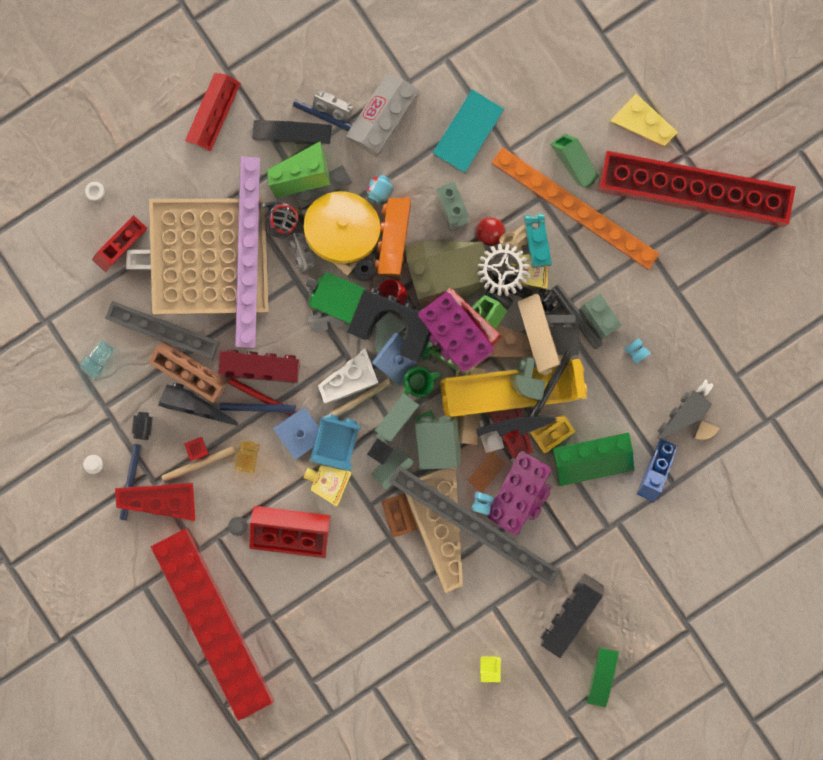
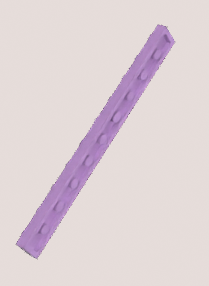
(247, 252)

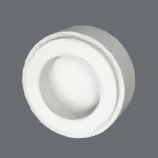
(95, 191)

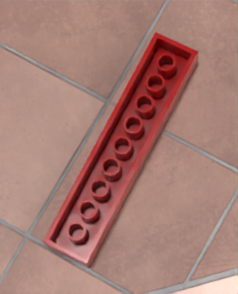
(696, 189)
(212, 624)

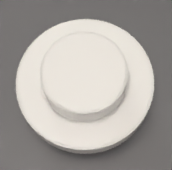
(93, 464)

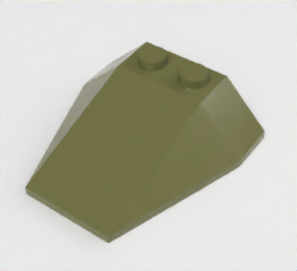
(445, 265)

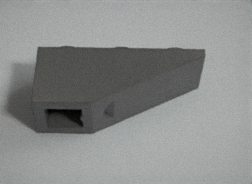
(689, 412)

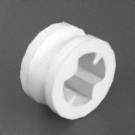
(704, 388)

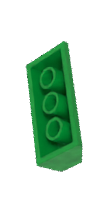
(593, 459)

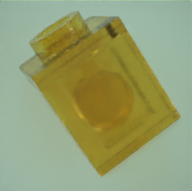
(247, 456)

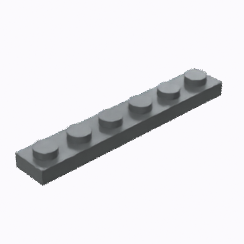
(162, 330)

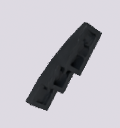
(291, 132)
(523, 424)

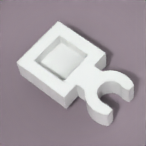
(491, 440)

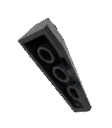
(184, 401)

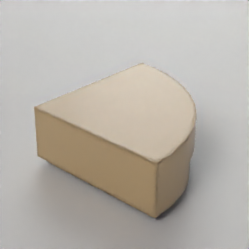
(705, 431)

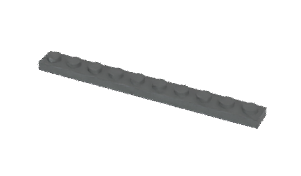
(474, 526)

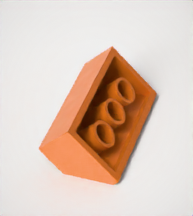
(394, 237)

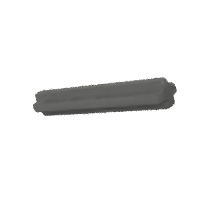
(571, 309)

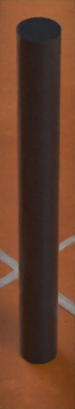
(552, 382)

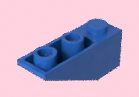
(657, 470)

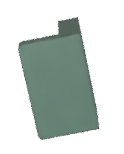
(385, 471)

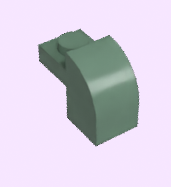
(524, 384)

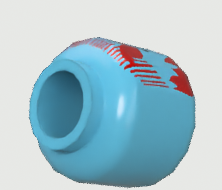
(379, 189)

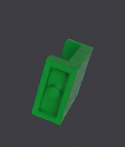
(336, 297)

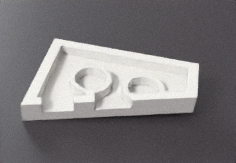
(350, 379)

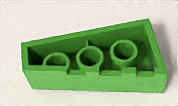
(491, 311)

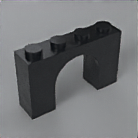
(374, 304)

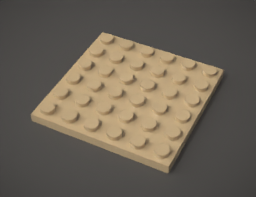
(198, 255)

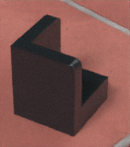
(380, 451)

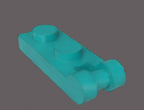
(537, 241)

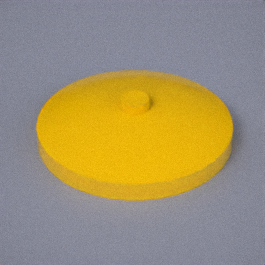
(341, 227)

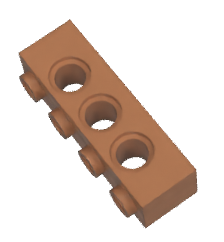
(188, 372)

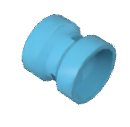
(640, 354)
(480, 507)

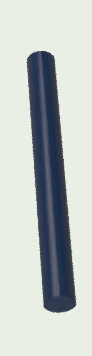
(322, 115)
(257, 407)
(131, 475)

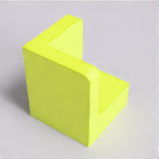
(490, 669)

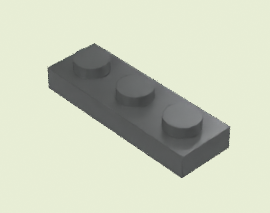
(338, 179)

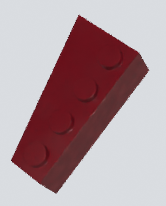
(258, 366)

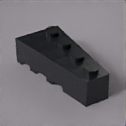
(572, 616)

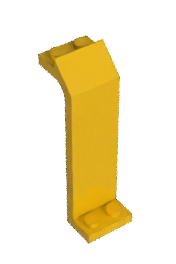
(495, 392)

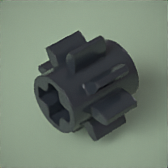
(548, 299)

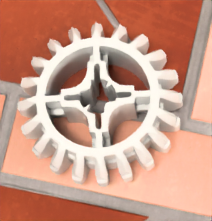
(512, 271)

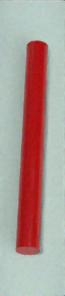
(254, 393)

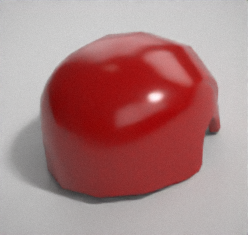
(489, 231)

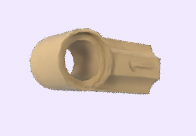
(516, 238)

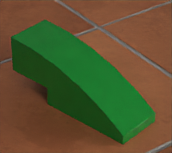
(602, 676)

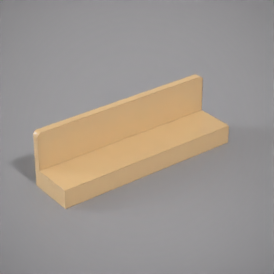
(538, 334)
(469, 423)

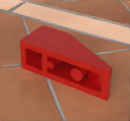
(119, 243)

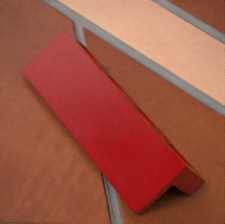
(213, 111)

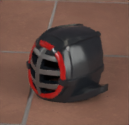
(279, 221)

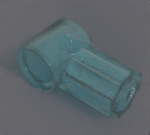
(93, 364)

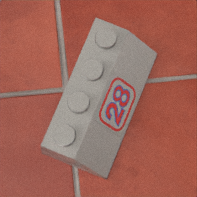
(382, 114)

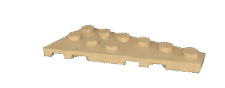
(439, 534)

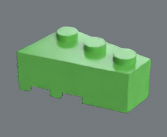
(300, 172)

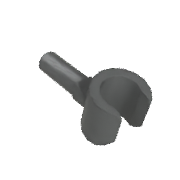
(311, 283)

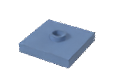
(391, 362)
(298, 432)

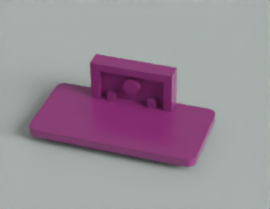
(455, 333)
(521, 493)

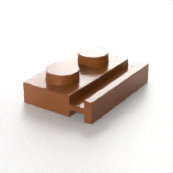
(399, 515)

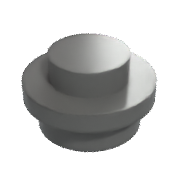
(237, 526)

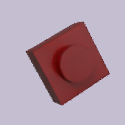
(196, 449)

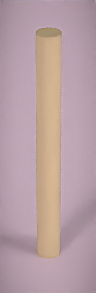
(361, 398)
(198, 464)

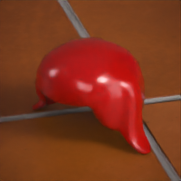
(394, 288)

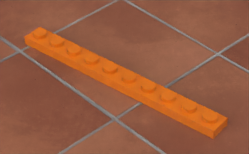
(575, 208)

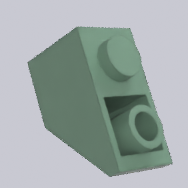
(386, 328)

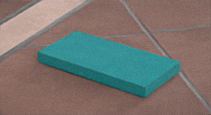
(468, 131)

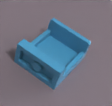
(335, 442)

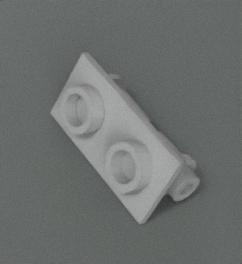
(324, 103)
(297, 244)
(320, 322)

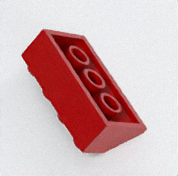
(289, 531)

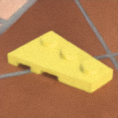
(644, 121)

